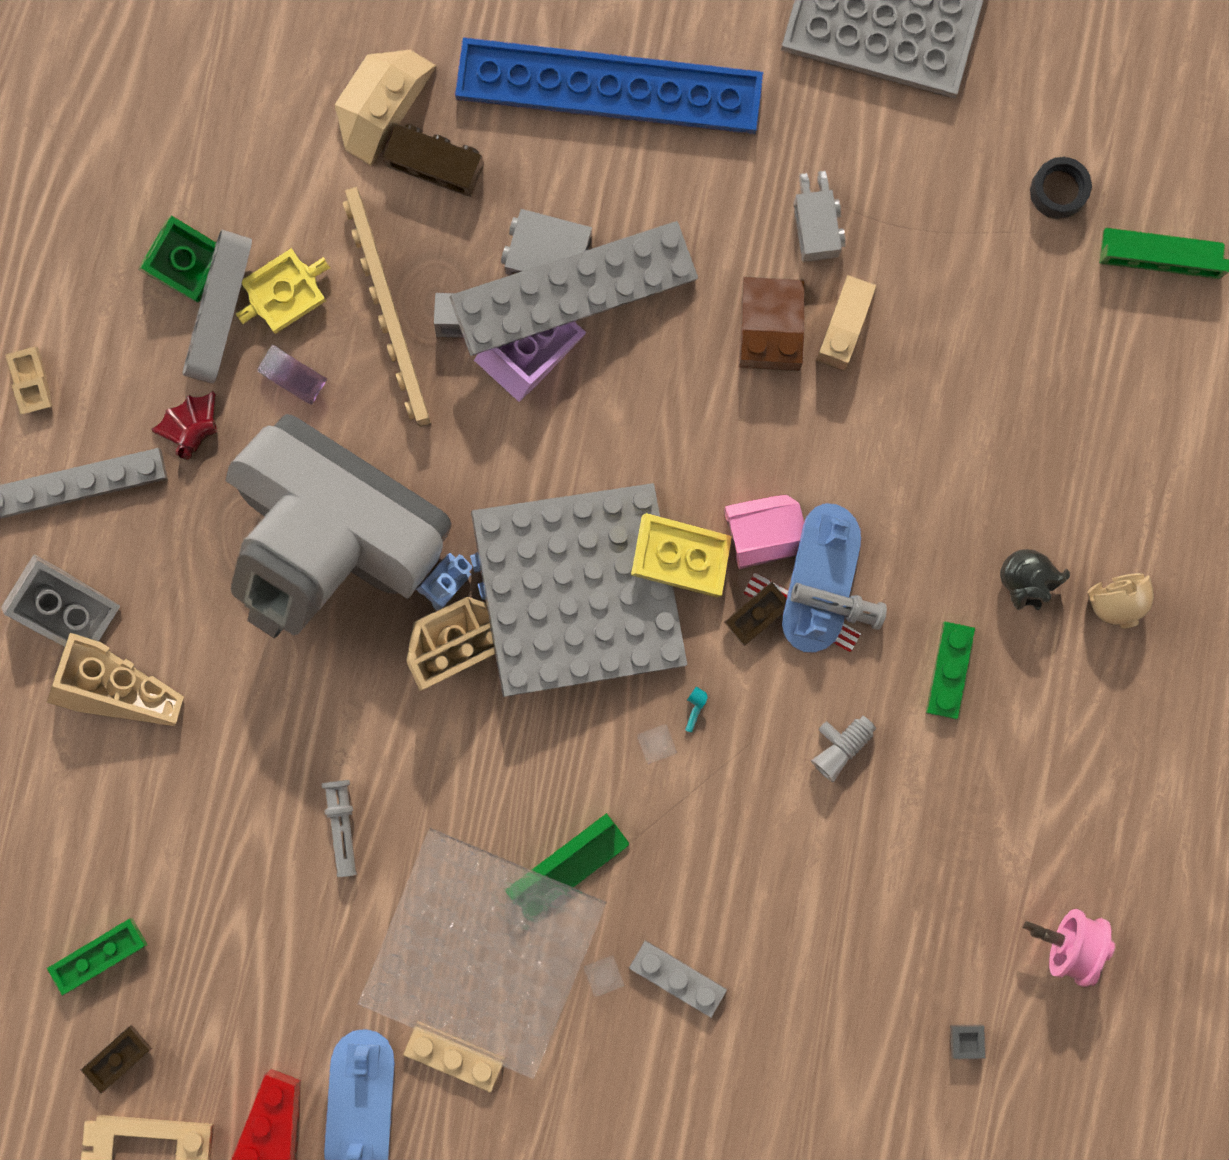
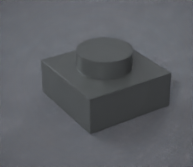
(967, 1041)

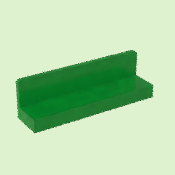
(1163, 253)
(584, 853)

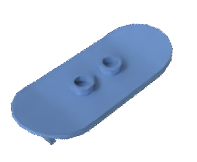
(825, 562)
(360, 1098)

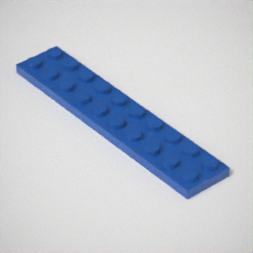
(609, 85)

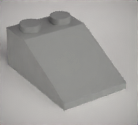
(58, 603)

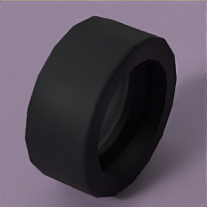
(1074, 169)

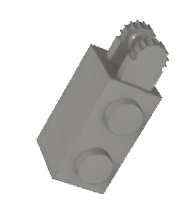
(817, 220)

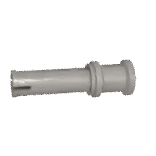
(854, 605)
(345, 866)

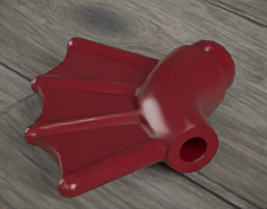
(189, 424)

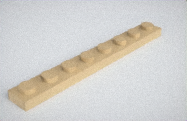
(381, 295)

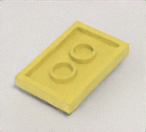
(681, 555)

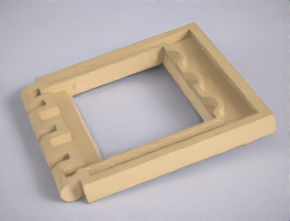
(192, 1138)

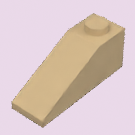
(846, 323)

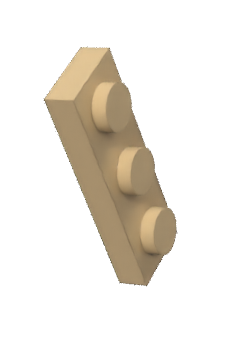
(452, 1060)

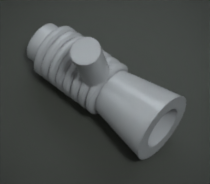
(844, 746)

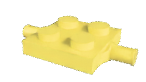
(283, 291)

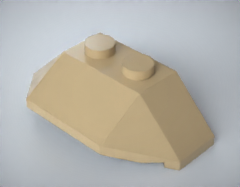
(379, 100)
(449, 641)

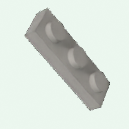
(677, 978)

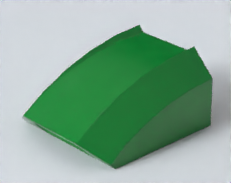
(180, 258)

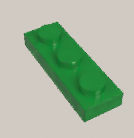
(950, 670)
(97, 956)

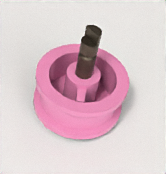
(1077, 946)

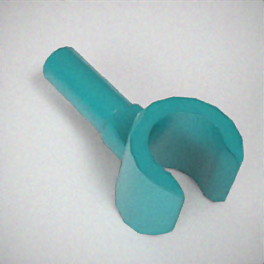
(698, 698)

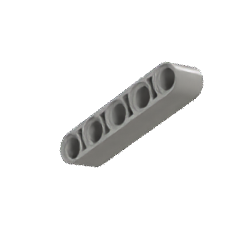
(217, 306)

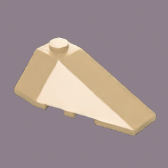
(102, 684)

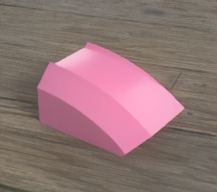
(765, 529)

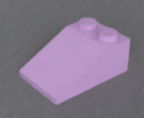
(527, 361)

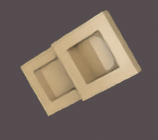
(29, 380)

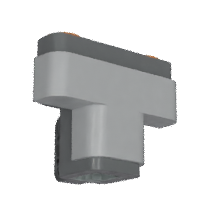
(321, 522)

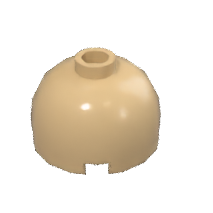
(1123, 600)

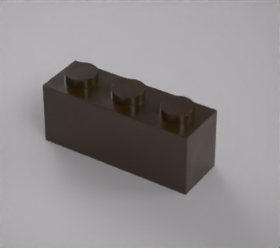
(433, 159)

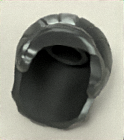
(1030, 578)

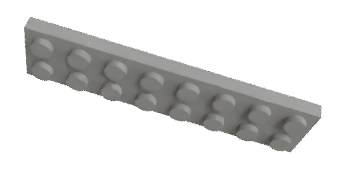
(573, 288)

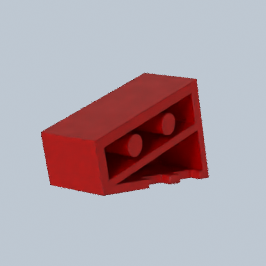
(272, 1121)

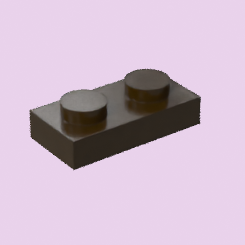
(757, 613)
(116, 1059)

